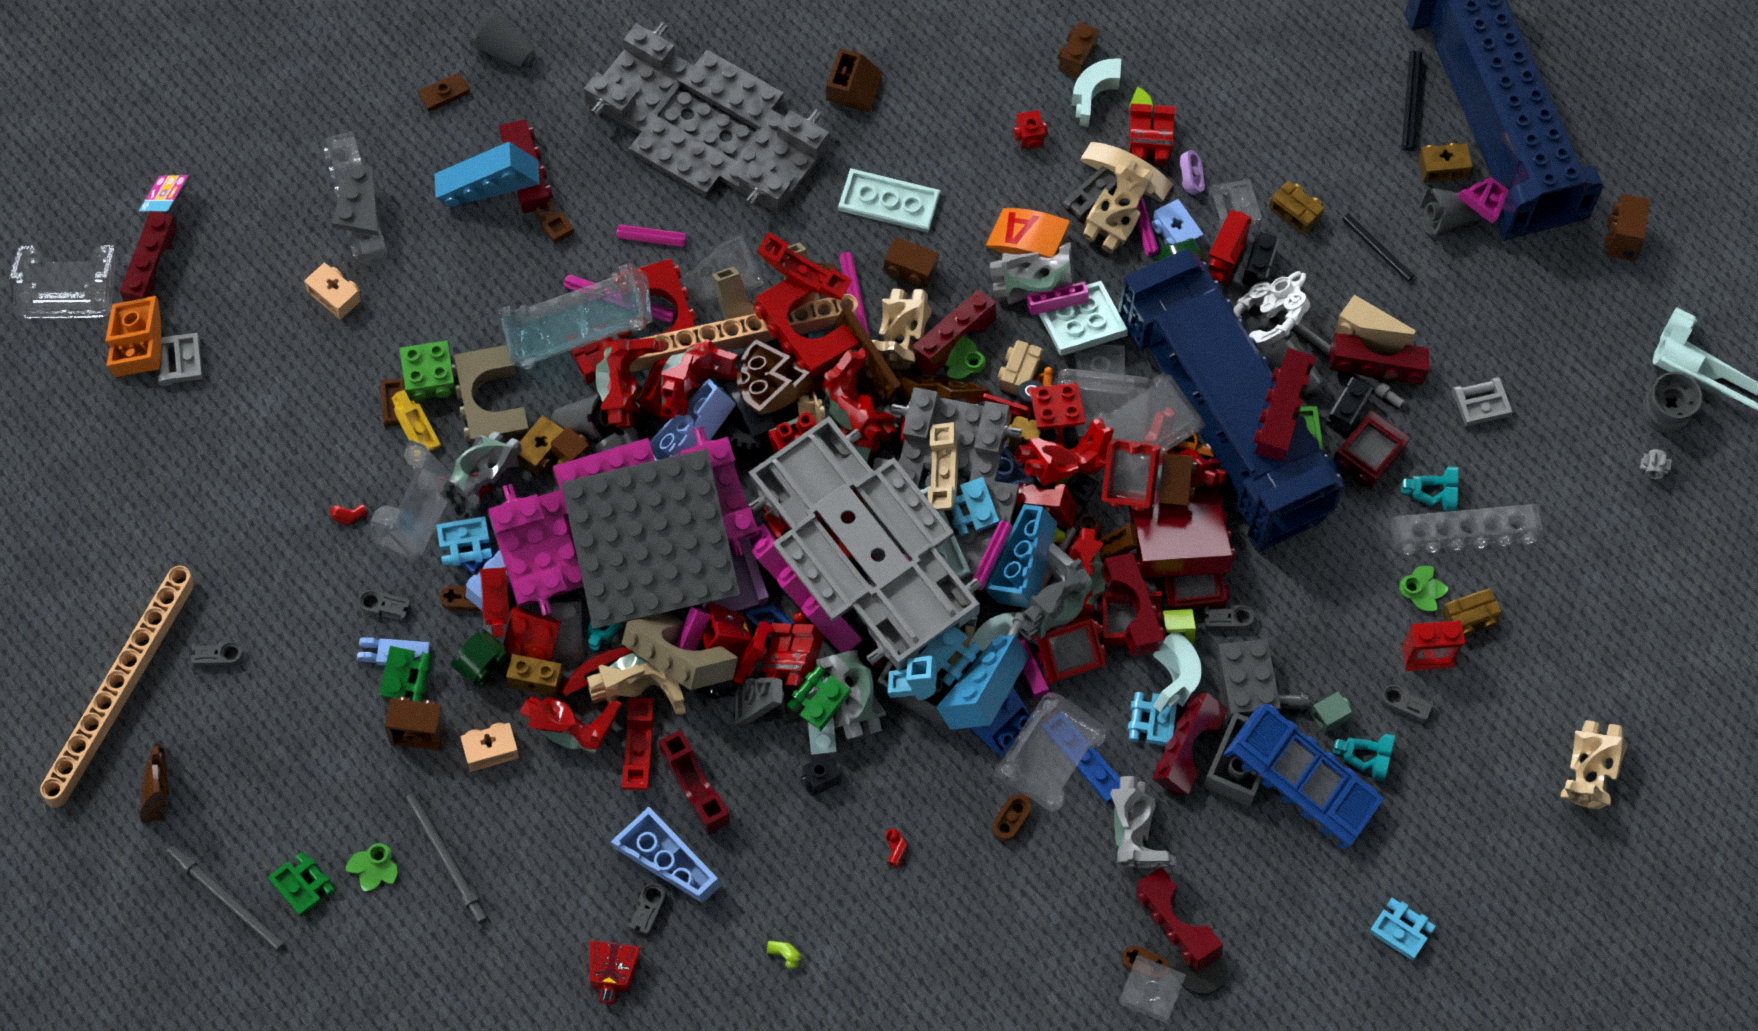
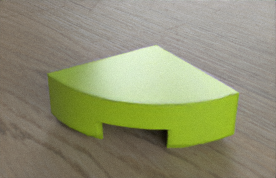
(1141, 97)

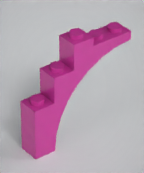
(840, 631)

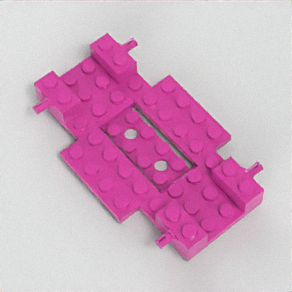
(537, 532)

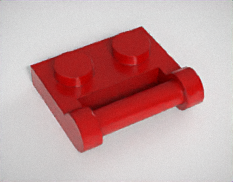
(754, 651)

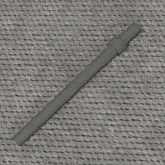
(190, 866)
(469, 897)

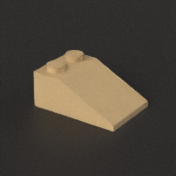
(1374, 327)

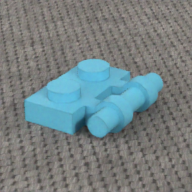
(980, 507)
(462, 534)
(944, 647)
(1160, 725)
(1399, 934)

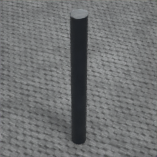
(1378, 247)

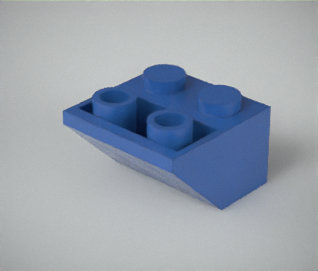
(1005, 725)

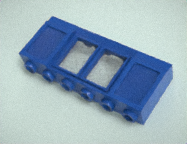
(1305, 774)

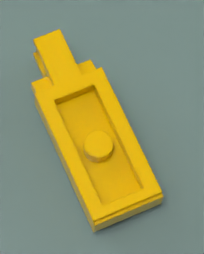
(414, 421)

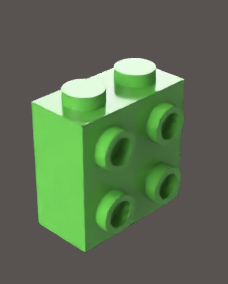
(427, 371)

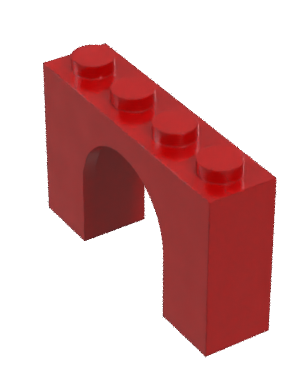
(665, 283)
(808, 354)

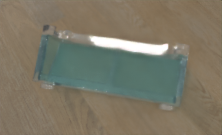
(577, 317)

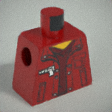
(726, 630)
(612, 968)

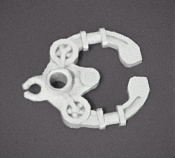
(1273, 298)

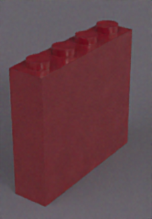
(1184, 537)

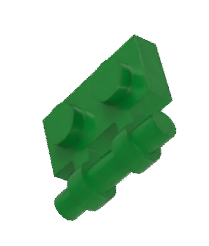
(398, 672)
(825, 701)
(295, 889)

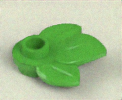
(961, 357)
(1426, 588)
(373, 871)

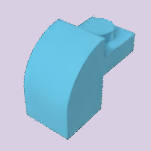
(916, 680)

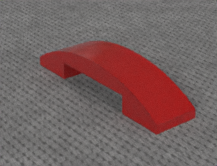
(801, 270)
(577, 680)
(638, 744)

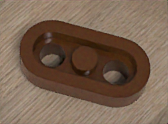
(1010, 818)

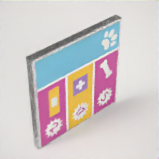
(164, 194)

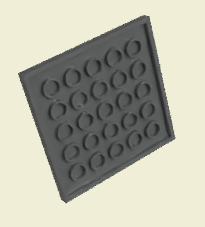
(650, 538)

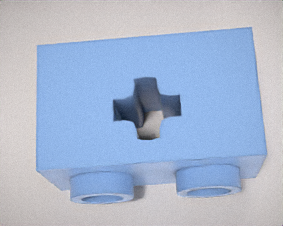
(1176, 224)

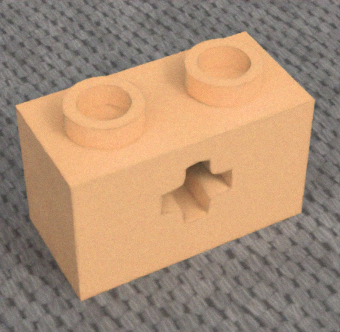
(332, 290)
(502, 748)

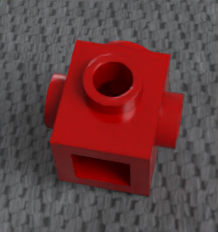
(1030, 129)

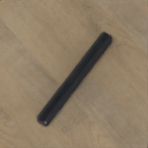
(1411, 100)

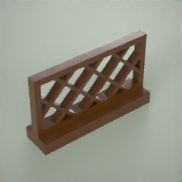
(875, 375)

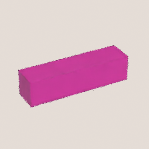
(1058, 298)
(693, 629)
(1032, 674)

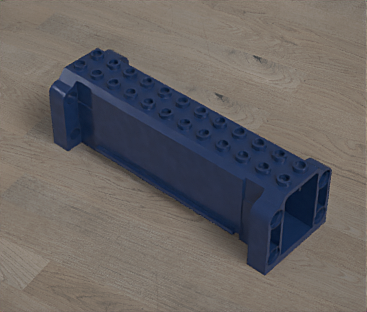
(1509, 114)
(1216, 364)

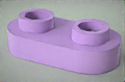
(1192, 172)

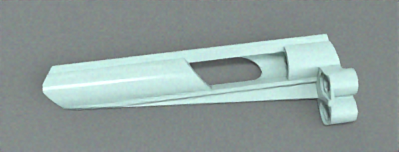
(1679, 355)

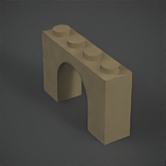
(732, 292)
(474, 370)
(655, 642)

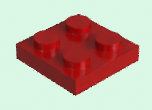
(531, 635)

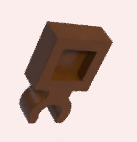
(554, 225)

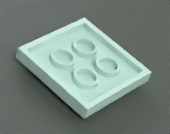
(1085, 323)

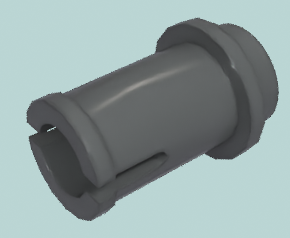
(1294, 702)

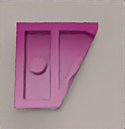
(1485, 198)

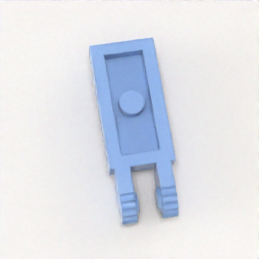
(383, 648)

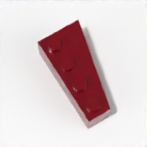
(1283, 404)

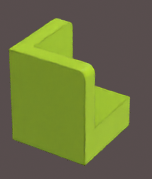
(1180, 621)

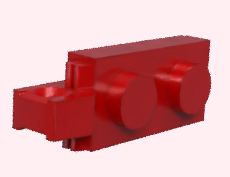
(494, 599)

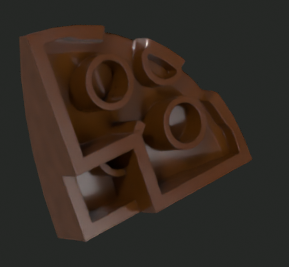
(770, 378)
(945, 386)
(154, 786)

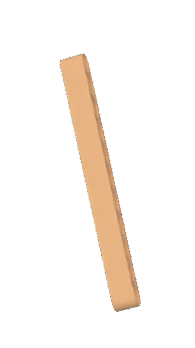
(742, 329)
(117, 696)

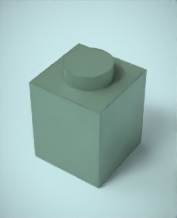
(1331, 712)

